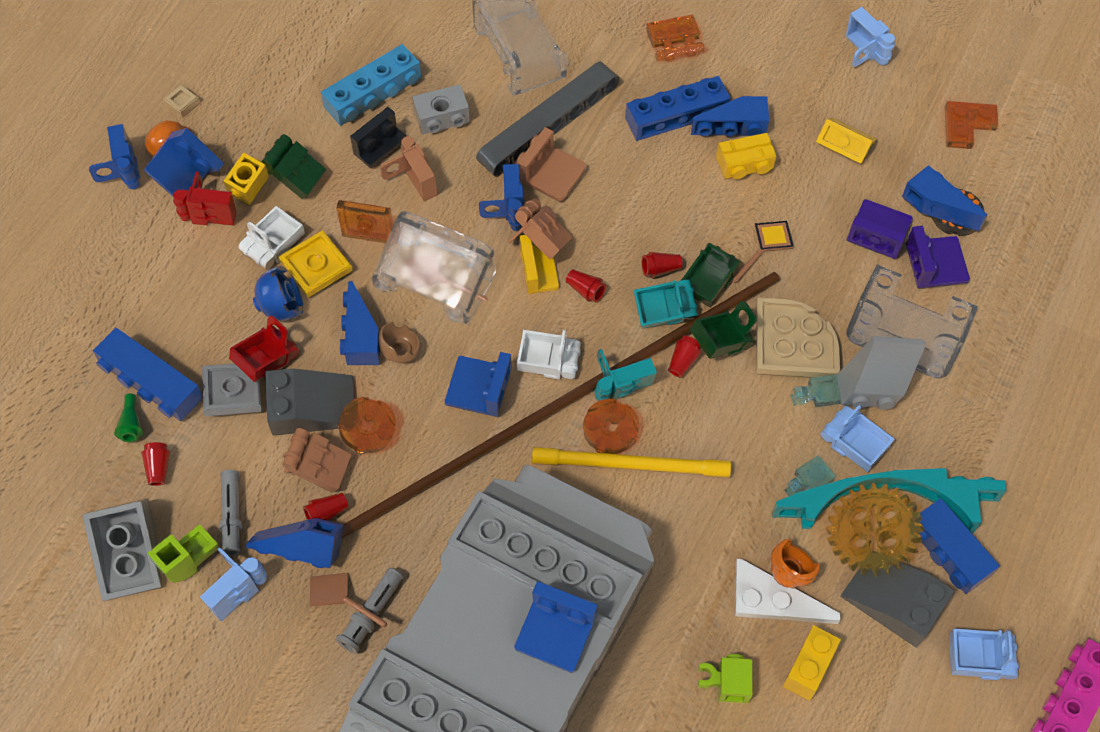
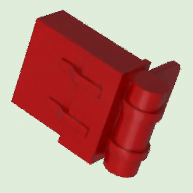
(204, 205)
(264, 351)

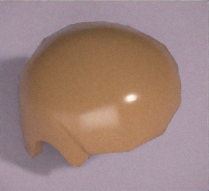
(398, 343)

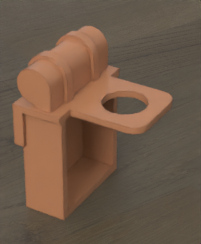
(416, 167)
(541, 228)
(316, 460)

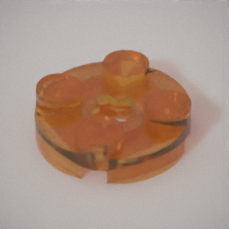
(370, 410)
(610, 441)

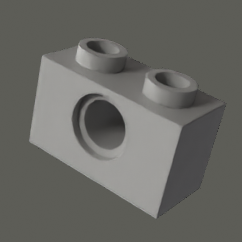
(441, 109)

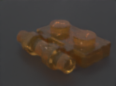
(674, 31)

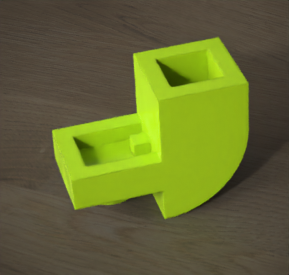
(180, 558)

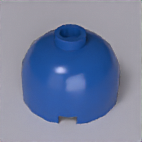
(277, 295)

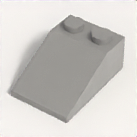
(880, 372)
(119, 548)

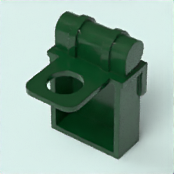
(293, 166)
(711, 273)
(725, 332)

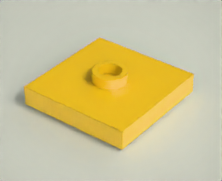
(315, 263)

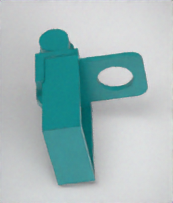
(665, 303)
(624, 380)

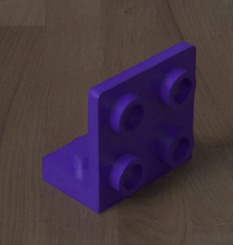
(879, 228)
(936, 259)

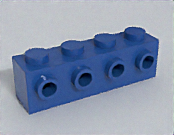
(674, 107)
(147, 374)

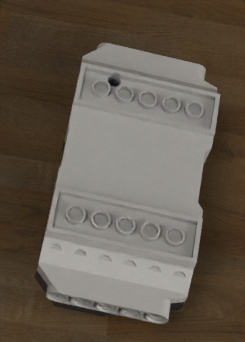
(458, 652)

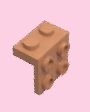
(548, 167)

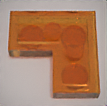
(963, 118)

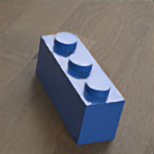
(955, 547)

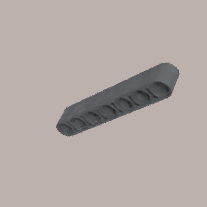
(552, 113)

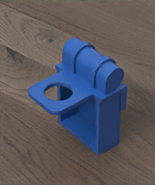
(123, 163)
(512, 198)

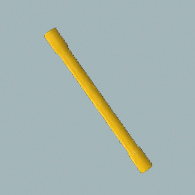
(706, 467)

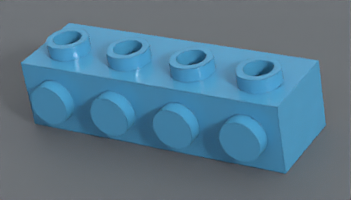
(371, 85)

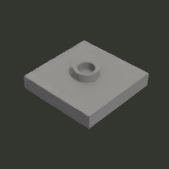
(229, 391)

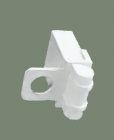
(271, 237)
(548, 354)

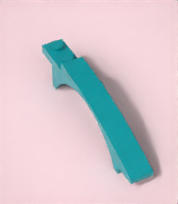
(958, 493)

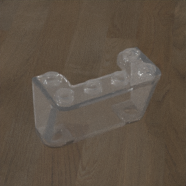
(887, 315)

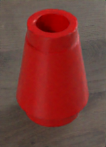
(660, 263)
(586, 285)
(684, 355)
(155, 461)
(326, 507)

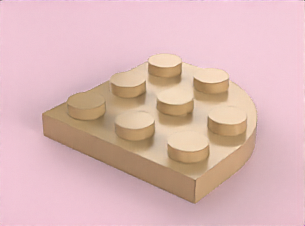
(794, 340)

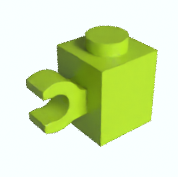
(732, 678)

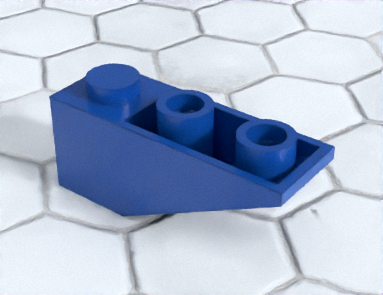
(735, 118)
(940, 199)
(360, 331)
(305, 541)

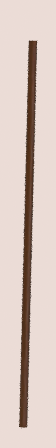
(547, 410)

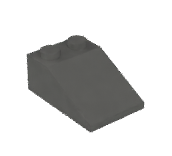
(306, 399)
(902, 601)

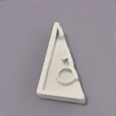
(762, 597)

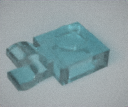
(822, 390)
(809, 476)

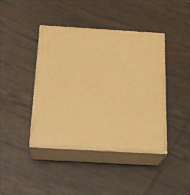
(181, 101)

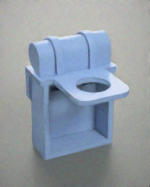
(869, 37)
(857, 437)
(234, 586)
(983, 654)

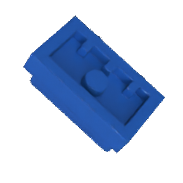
(179, 160)
(479, 384)
(556, 627)

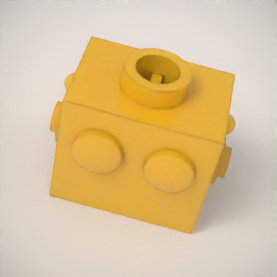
(246, 178)

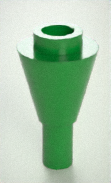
(129, 425)

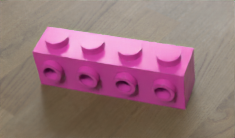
(1077, 694)

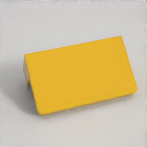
(845, 139)
(537, 267)

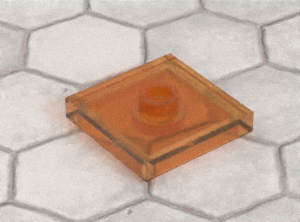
(364, 221)

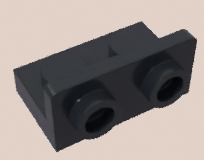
(377, 138)

